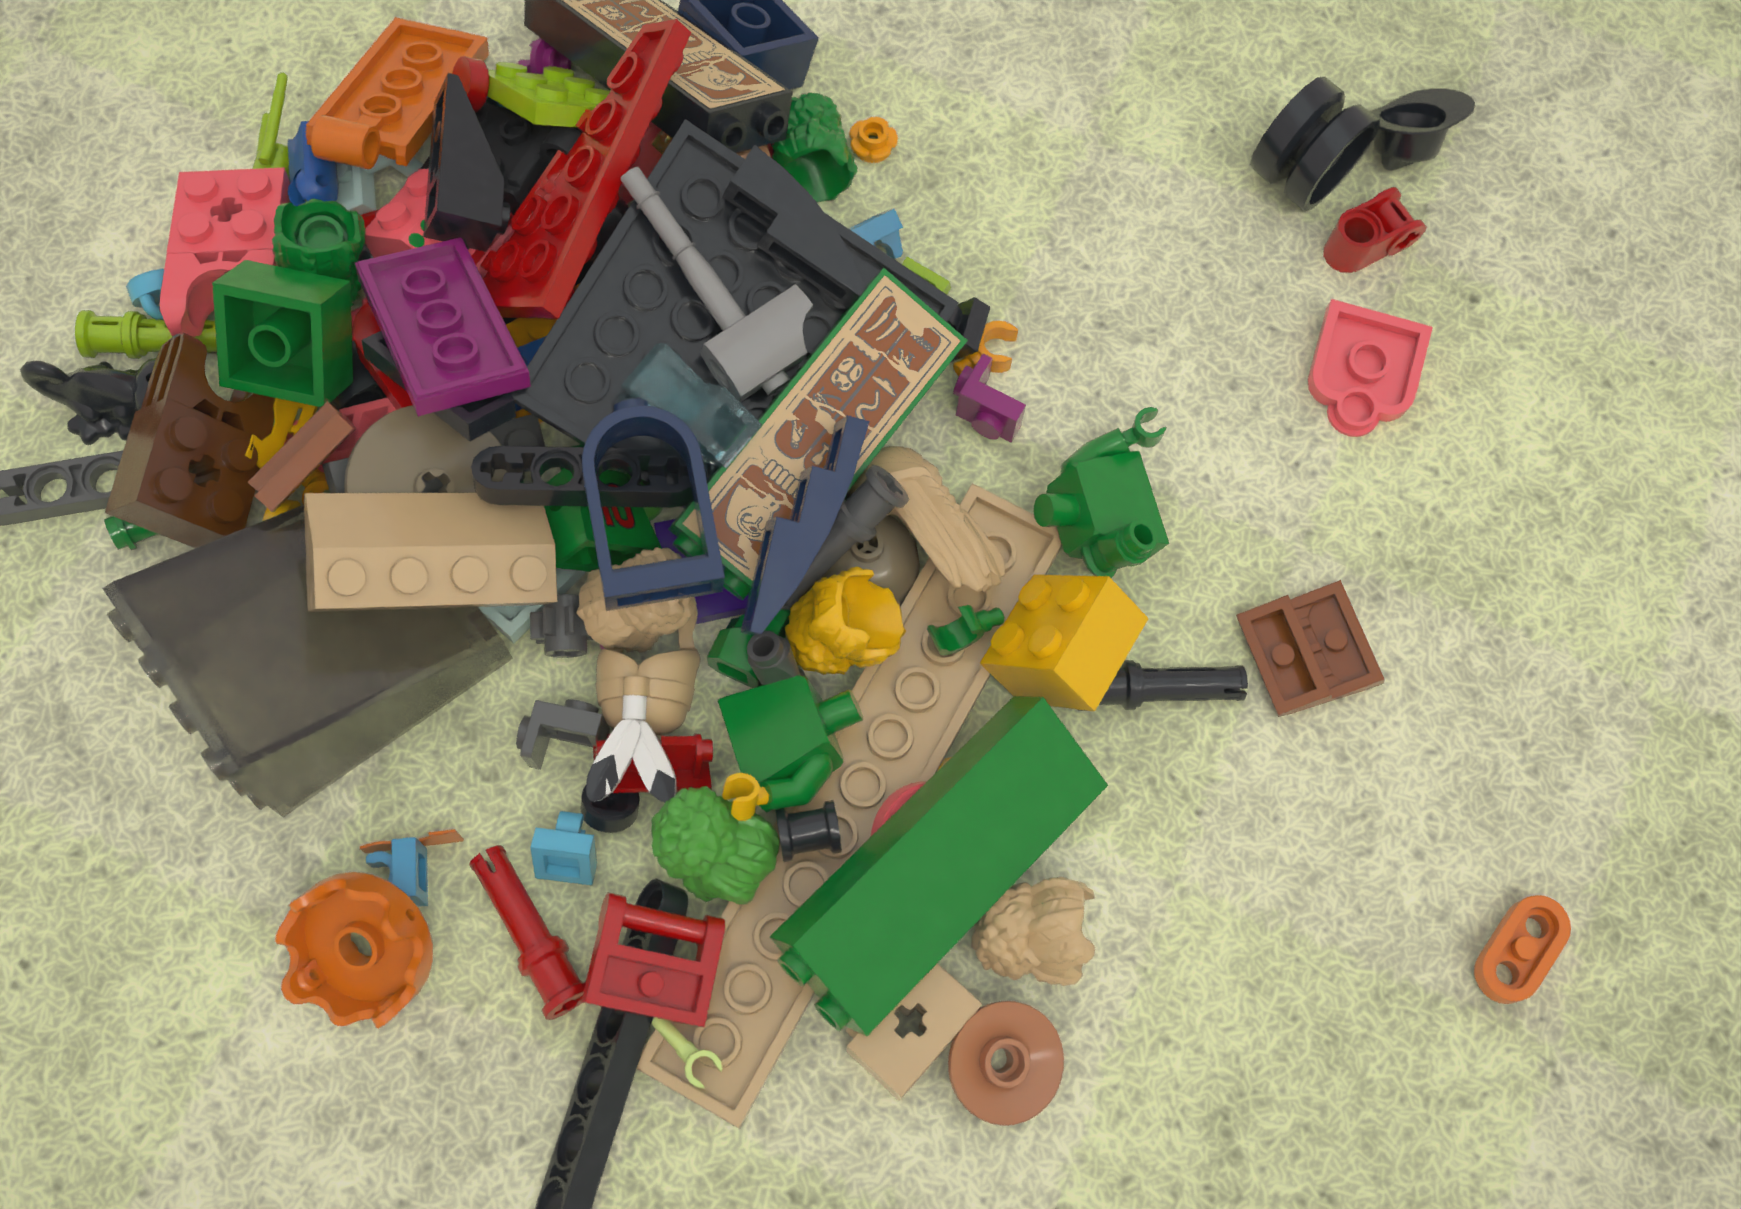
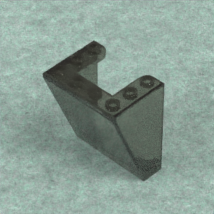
(283, 689)

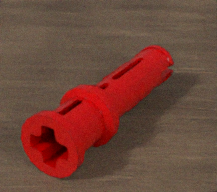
(542, 955)

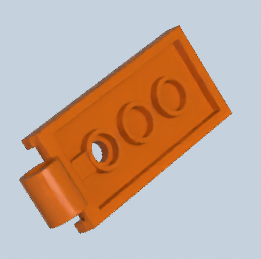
(390, 95)

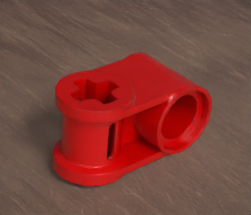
(1371, 233)

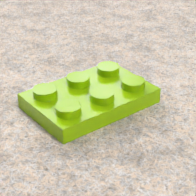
(544, 98)

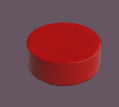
(474, 79)

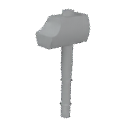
(752, 348)

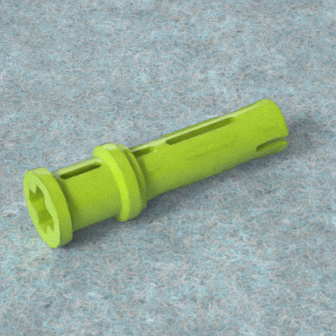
(128, 334)

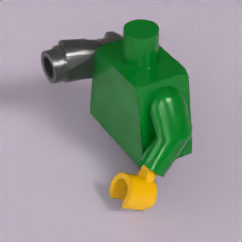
(782, 732)

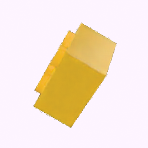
(1065, 640)

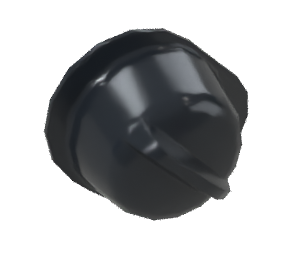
(1417, 125)

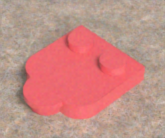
(1366, 366)

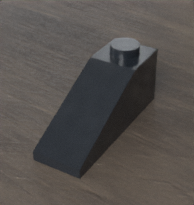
(463, 175)

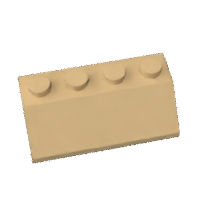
(425, 552)

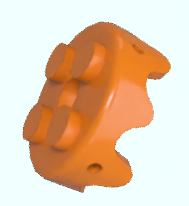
(327, 963)

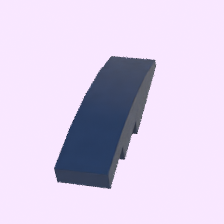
(793, 544)

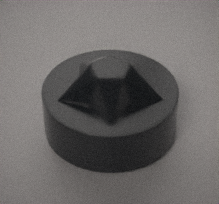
(612, 813)

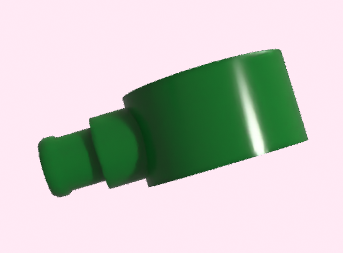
(964, 630)

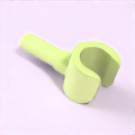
(685, 1049)

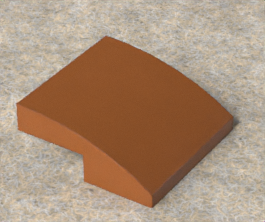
(301, 456)
(1310, 649)

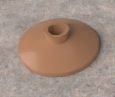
(1031, 1067)

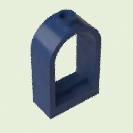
(662, 579)

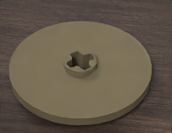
(407, 447)

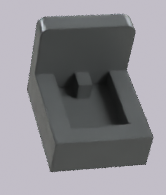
(574, 723)

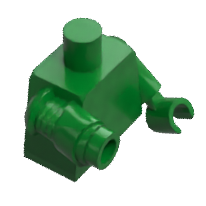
(1106, 501)

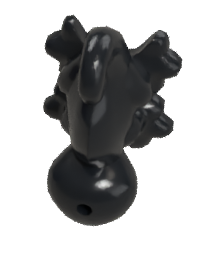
(98, 395)

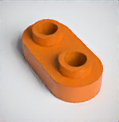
(1523, 954)

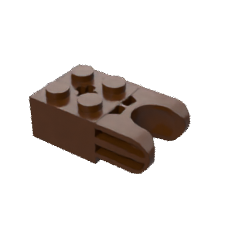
(187, 452)

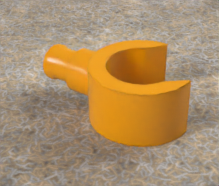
(992, 330)

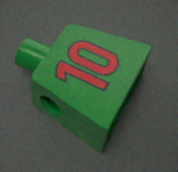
(625, 527)

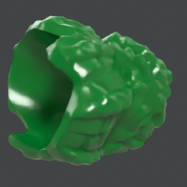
(816, 148)
(320, 240)

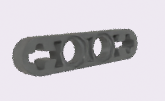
(79, 496)

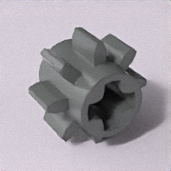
(560, 628)

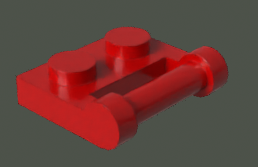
(648, 980)

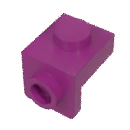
(986, 408)

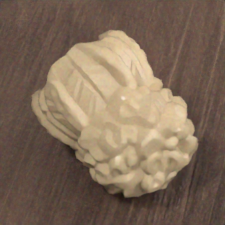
(636, 626)
(1036, 932)

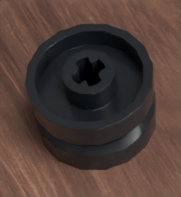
(1314, 143)

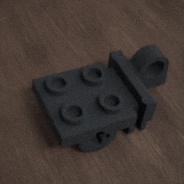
(521, 149)

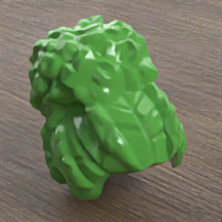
(712, 849)

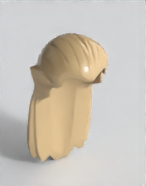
(938, 522)

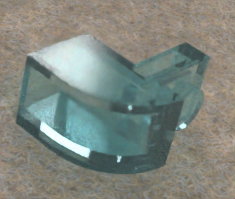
(708, 409)

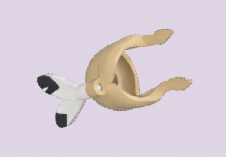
(639, 705)

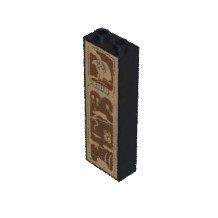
(710, 89)

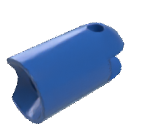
(309, 175)

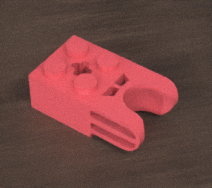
(213, 228)

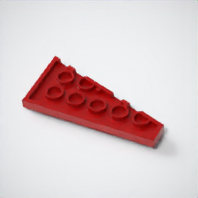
(577, 190)

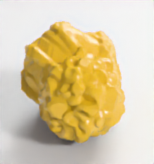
(844, 624)

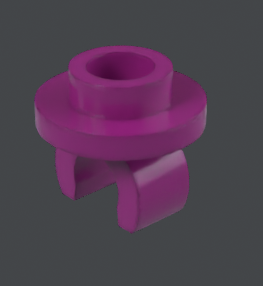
(544, 55)

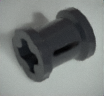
(808, 830)

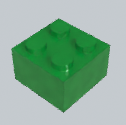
(283, 333)

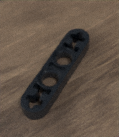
(539, 493)

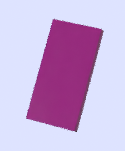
(441, 326)

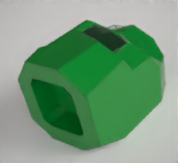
(729, 649)

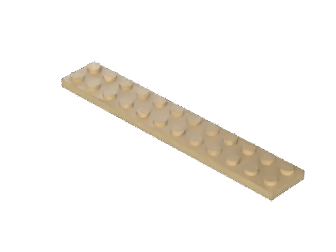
(910, 721)

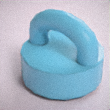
(145, 292)

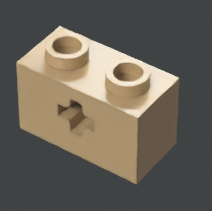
(899, 1061)

